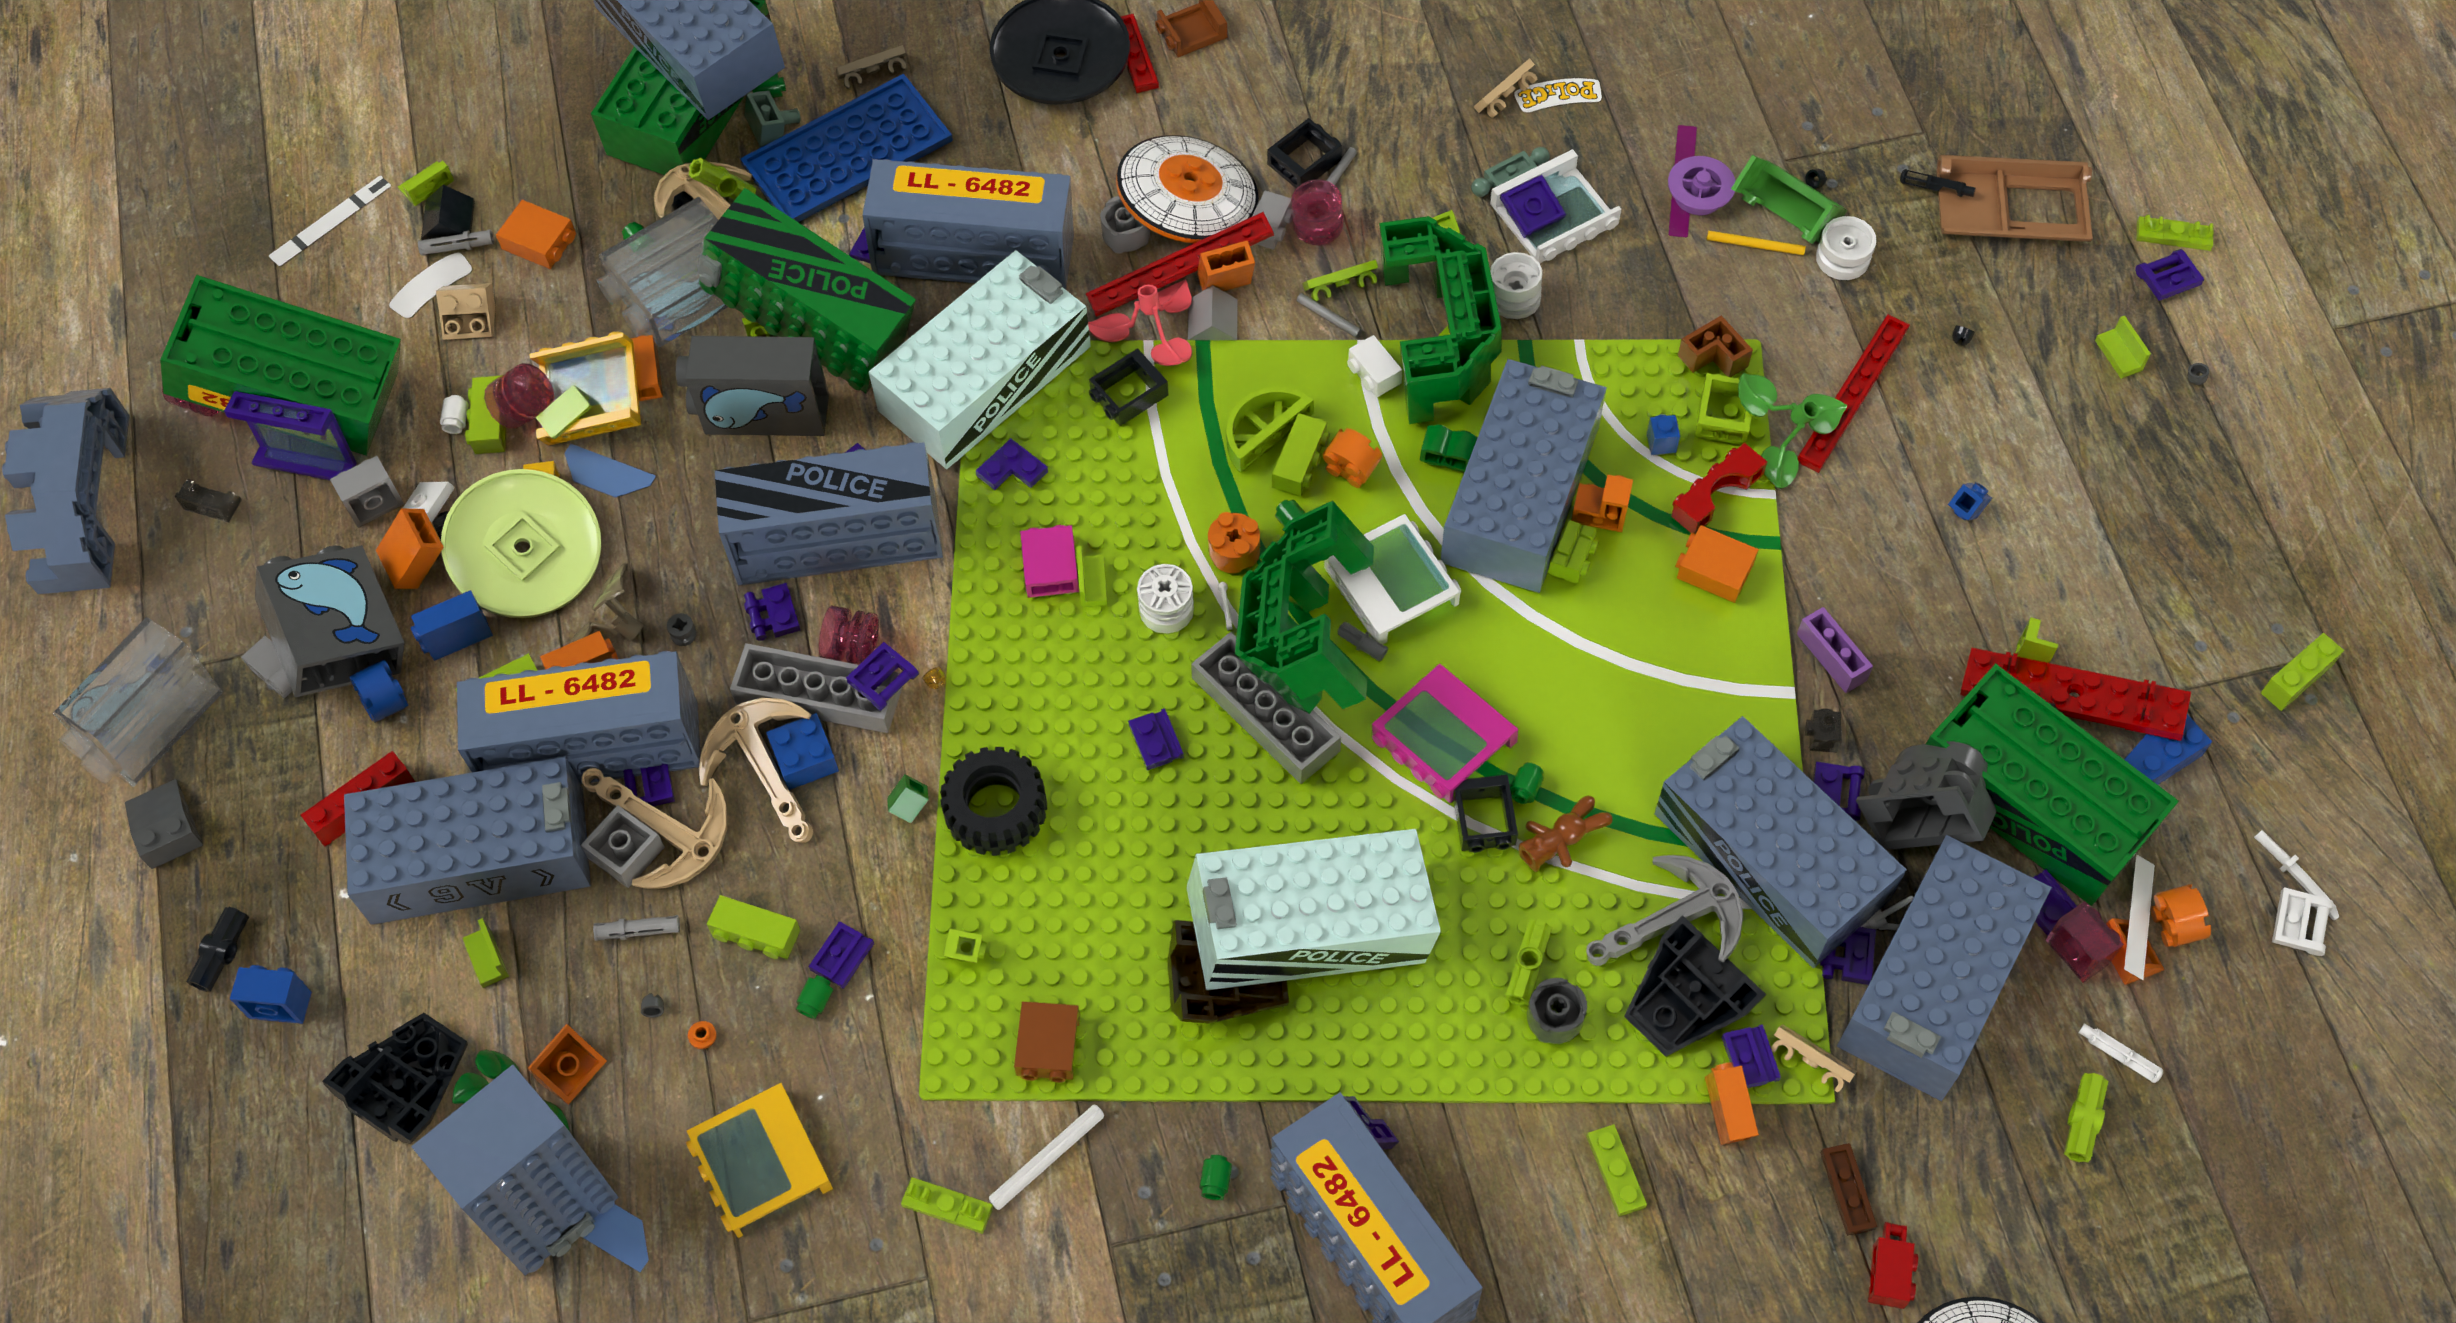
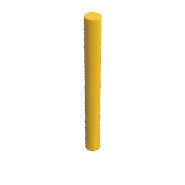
(1756, 243)

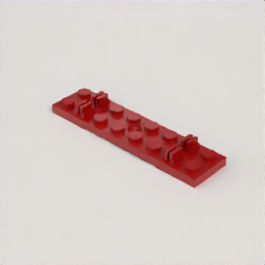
(2101, 697)

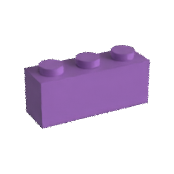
(1834, 650)

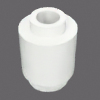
(454, 414)

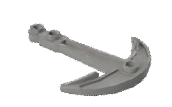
(1701, 902)

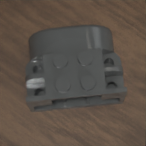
(1930, 796)

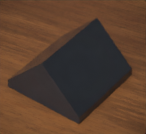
(447, 213)

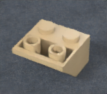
(466, 310)

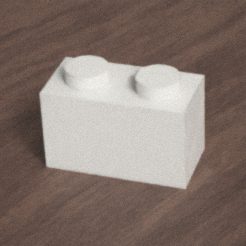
(1374, 366)

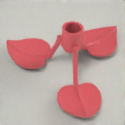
(1172, 300)

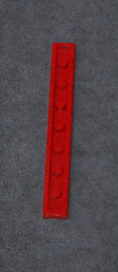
(1175, 265)
(1856, 390)

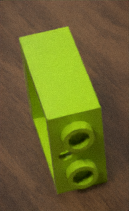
(1718, 428)

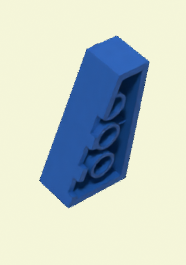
(2163, 757)

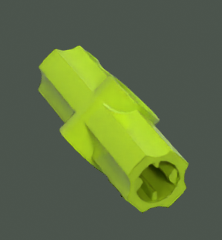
(718, 178)
(1523, 976)
(2086, 1117)

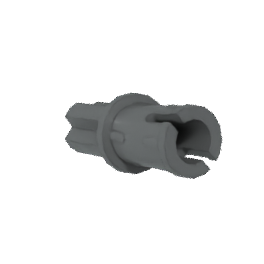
(1362, 641)

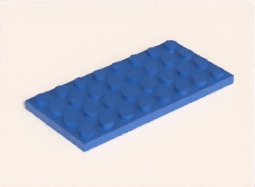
(836, 151)

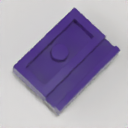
(1155, 739)
(2055, 905)
(841, 955)
(1753, 1052)

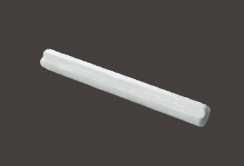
(1046, 1157)

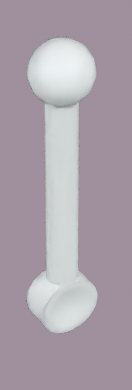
(1222, 586)

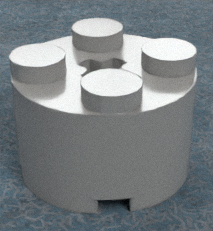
(1121, 229)

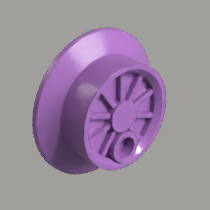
(1701, 184)

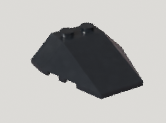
(1689, 991)

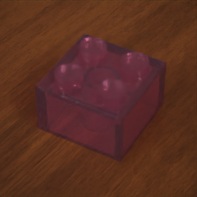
(2084, 941)

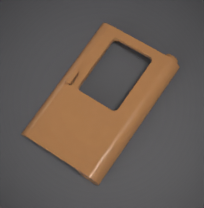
(1989, 210)

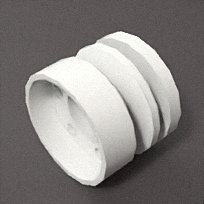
(1517, 285)
(1165, 598)

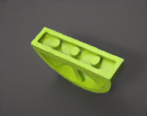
(1269, 434)

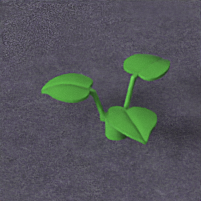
(1818, 410)

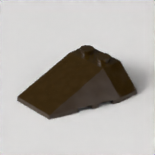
(1188, 990)

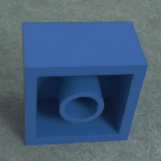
(802, 751)
(270, 994)

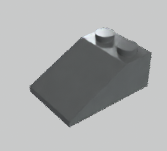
(162, 824)

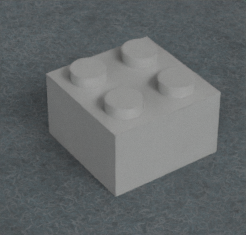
(367, 491)
(622, 846)

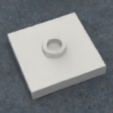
(430, 497)

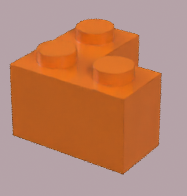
(1603, 506)

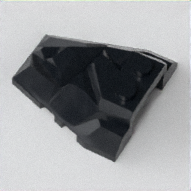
(401, 1078)

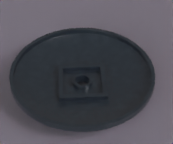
(1037, 30)

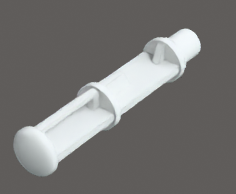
(2122, 1053)

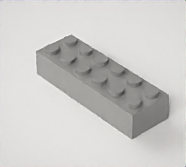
(811, 683)
(1288, 734)

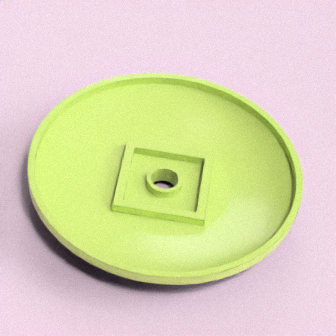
(516, 508)

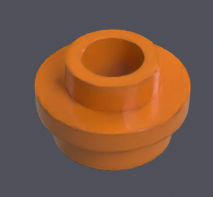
(707, 1040)

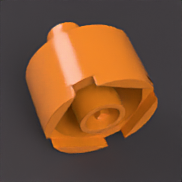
(1351, 457)
(1234, 542)
(2181, 915)

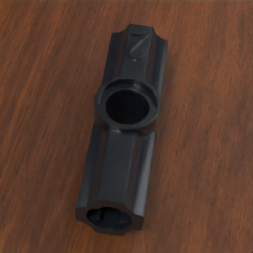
(217, 949)

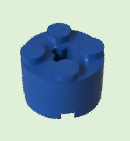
(378, 691)

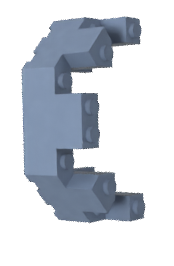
(62, 466)

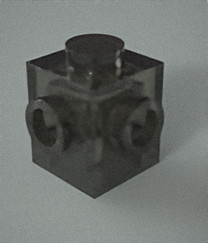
(1824, 730)

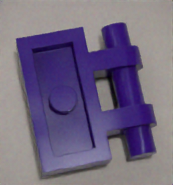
(780, 611)
(1857, 958)

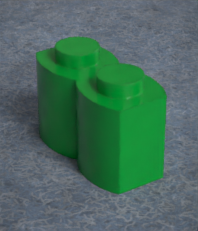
(1447, 447)

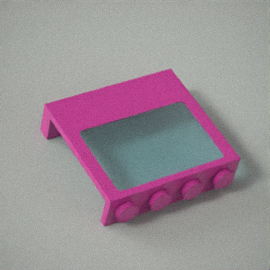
(1442, 731)

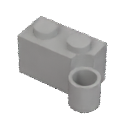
(1278, 213)
(265, 663)

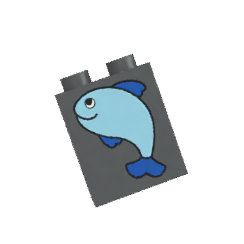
(755, 385)
(327, 617)

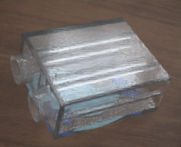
(659, 274)
(136, 704)

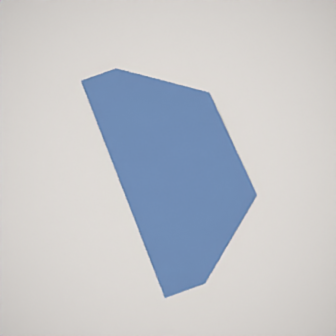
(605, 473)
(620, 1236)

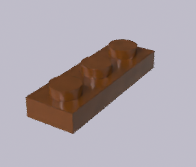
(1848, 1189)

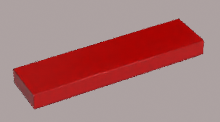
(1139, 63)

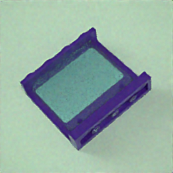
(293, 435)

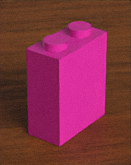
(1049, 561)

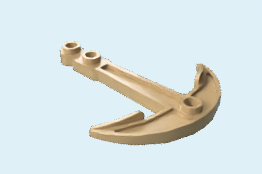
(679, 180)
(757, 752)
(685, 839)

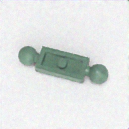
(1508, 170)

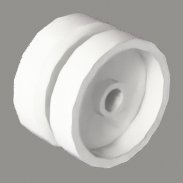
(1846, 248)

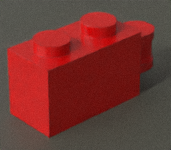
(1893, 1268)

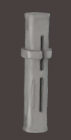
(428, 246)
(642, 927)

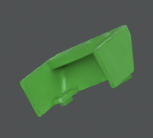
(1787, 197)

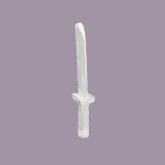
(2295, 870)

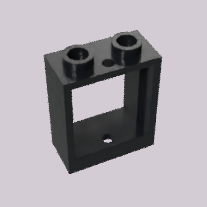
(1291, 171)
(1131, 363)
(1486, 788)

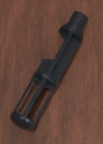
(1936, 183)

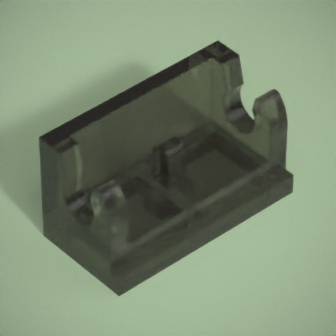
(207, 501)

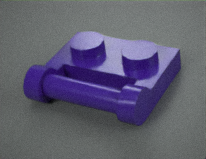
(2173, 280)
(876, 670)
(1829, 780)
(656, 784)

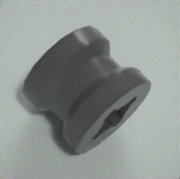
(687, 631)

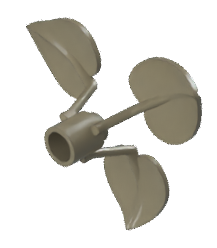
(623, 621)

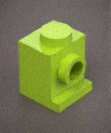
(953, 946)

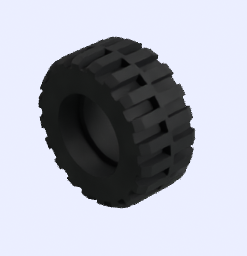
(989, 769)

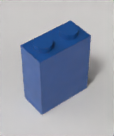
(450, 626)

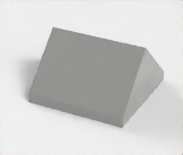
(1213, 316)

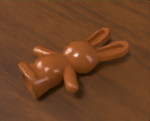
(1566, 831)

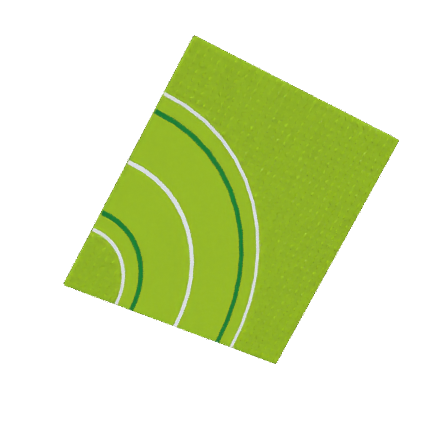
(1597, 675)

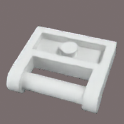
(2293, 921)

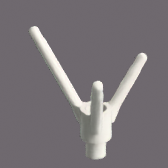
(1878, 920)

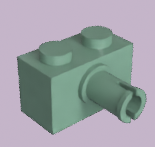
(766, 119)

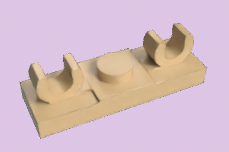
(1506, 88)
(1814, 1056)

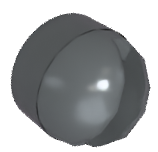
(2194, 371)
(652, 1006)

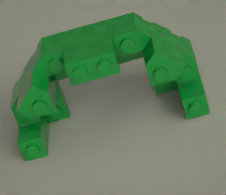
(1456, 363)
(1301, 657)

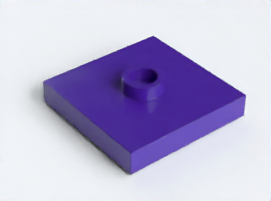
(1533, 206)

